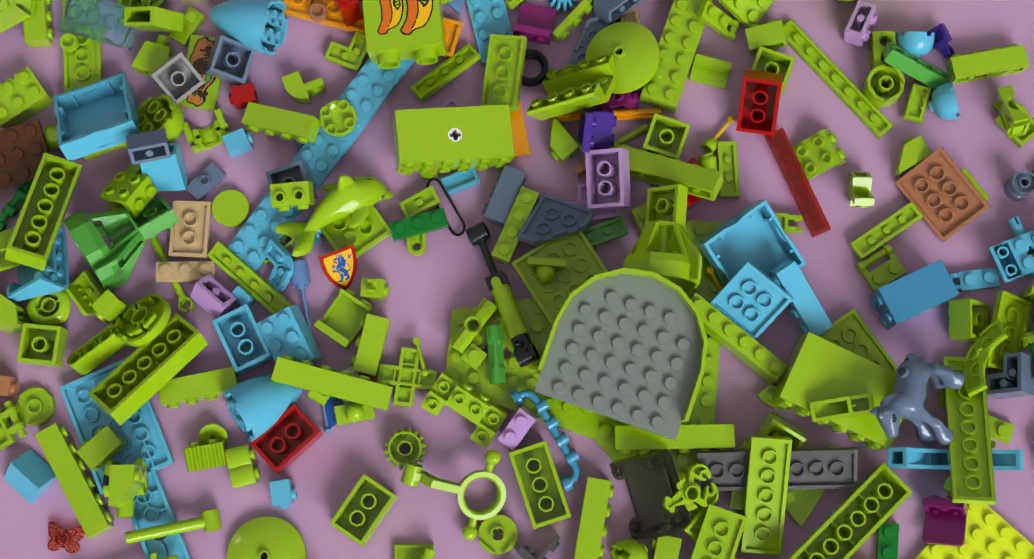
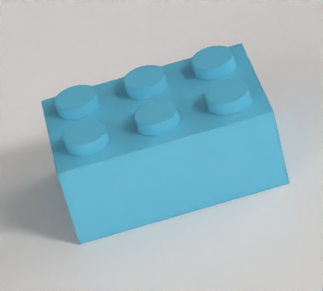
(289, 335)
(242, 339)

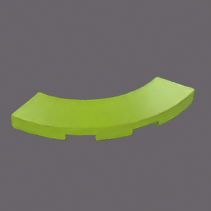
(978, 356)

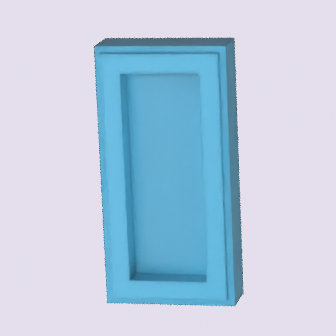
(460, 181)

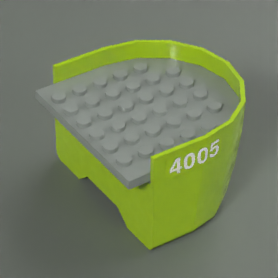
(627, 351)

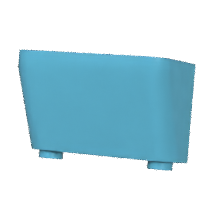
(38, 283)

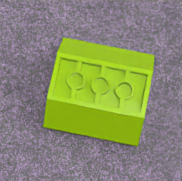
(576, 87)

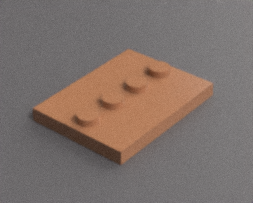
(942, 194)

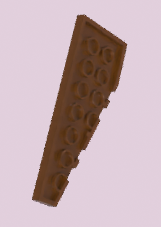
(21, 153)

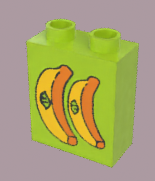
(404, 31)

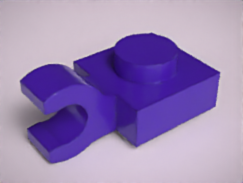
(941, 40)

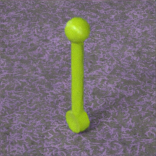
(424, 372)

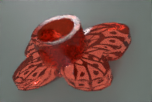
(64, 538)

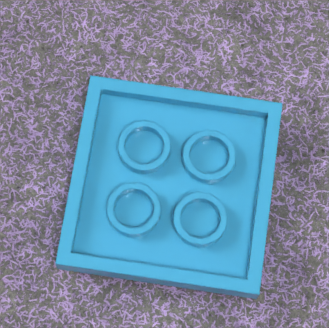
(751, 300)

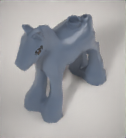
(909, 396)

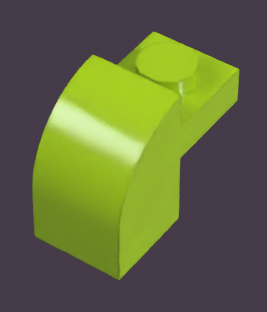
(299, 91)
(860, 189)

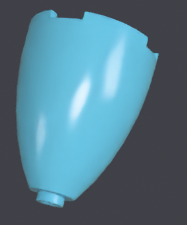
(252, 22)
(259, 404)

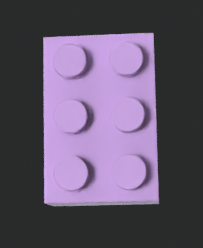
(608, 179)

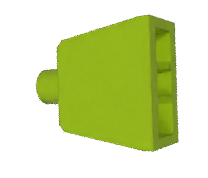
(152, 55)

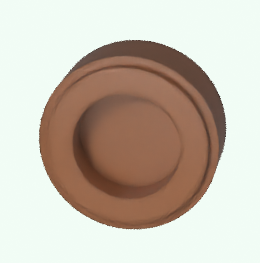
(318, 12)

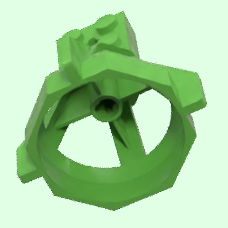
(125, 235)

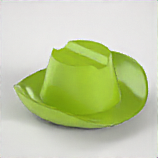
(49, 309)

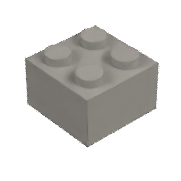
(177, 77)

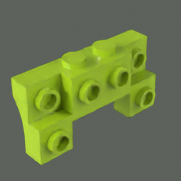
(469, 404)

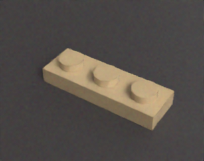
(184, 271)

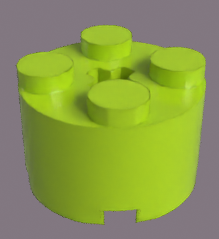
(879, 77)

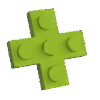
(406, 377)

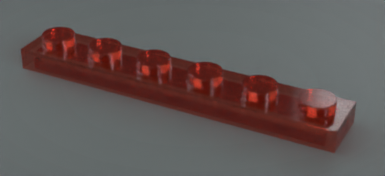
(798, 183)

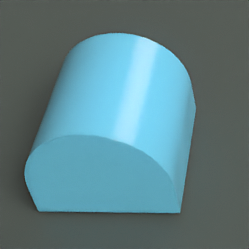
(243, 296)

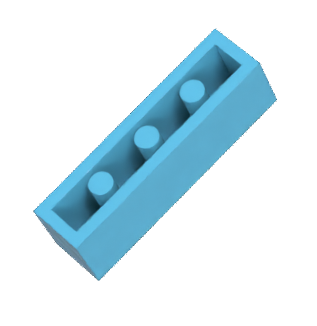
(805, 305)

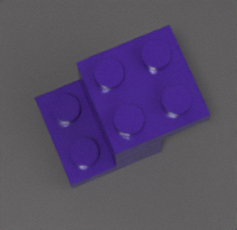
(596, 129)

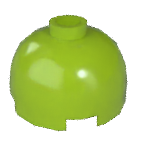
(629, 549)

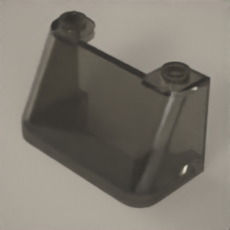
(648, 481)

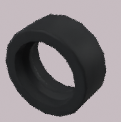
(535, 54)

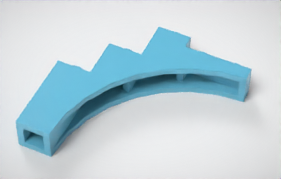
(939, 459)

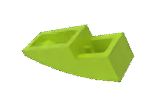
(841, 407)

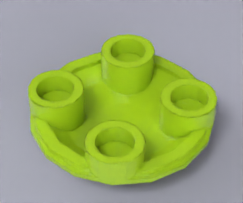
(338, 118)

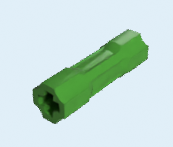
(497, 371)

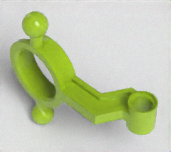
(414, 473)

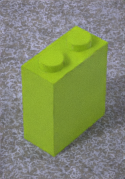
(153, 19)

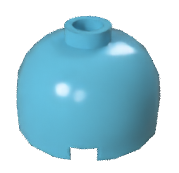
(916, 42)
(945, 102)

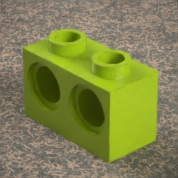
(876, 49)

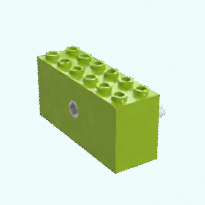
(452, 139)

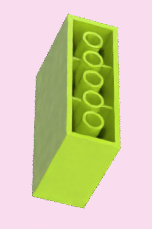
(827, 371)

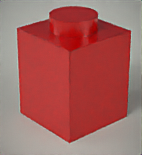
(242, 94)

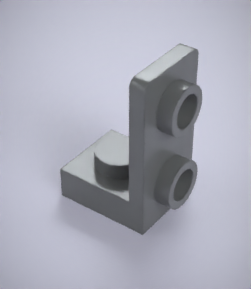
(527, 553)

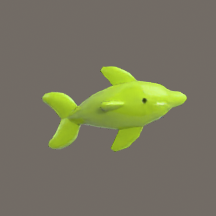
(345, 198)

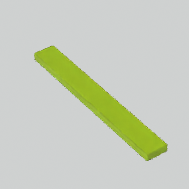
(836, 80)

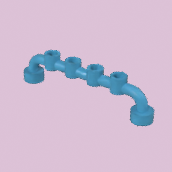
(561, 439)

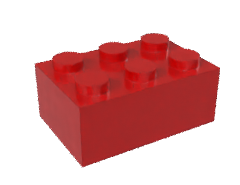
(759, 102)
(287, 439)

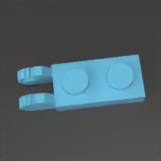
(976, 279)

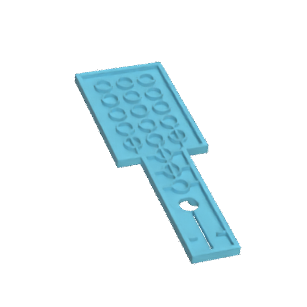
(143, 440)

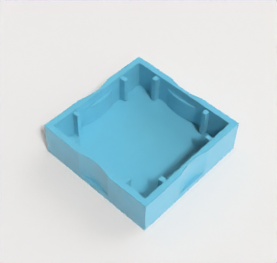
(96, 116)
(750, 236)

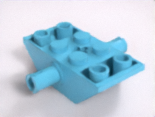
(1012, 255)

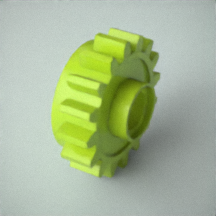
(400, 439)

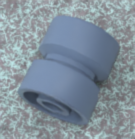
(1019, 185)

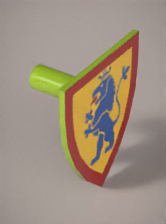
(340, 266)

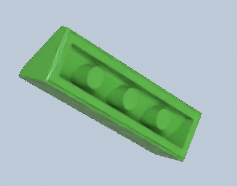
(914, 66)

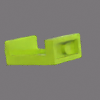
(344, 318)

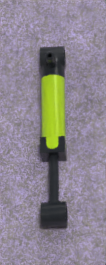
(500, 287)

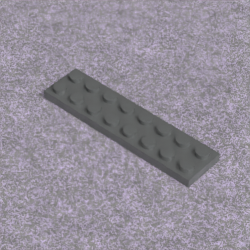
(808, 468)

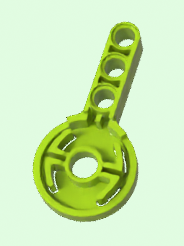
(136, 328)

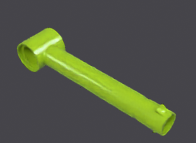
(209, 520)

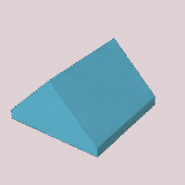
(30, 475)

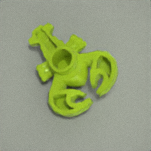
(691, 490)

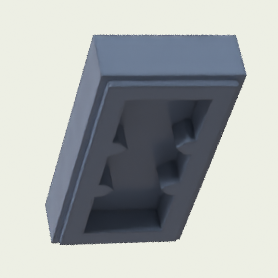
(206, 181)

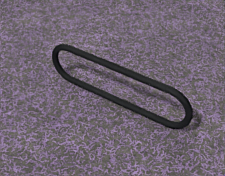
(454, 207)

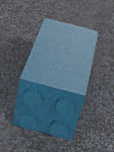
(913, 294)

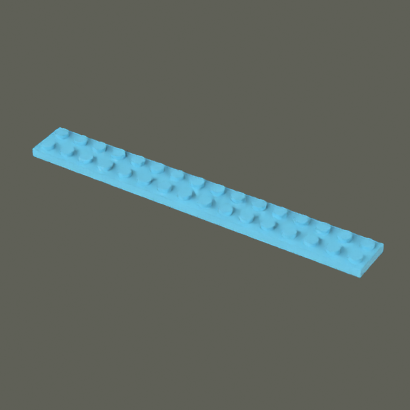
(366, 95)

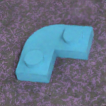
(282, 262)

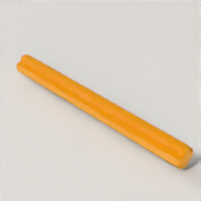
(621, 114)

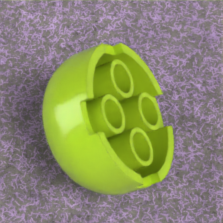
(161, 114)

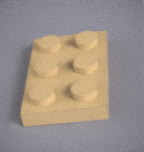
(192, 233)

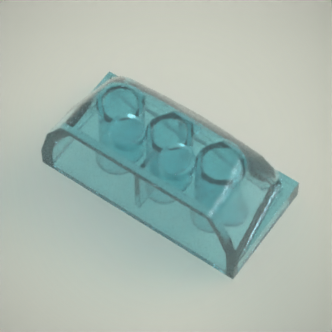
(98, 22)

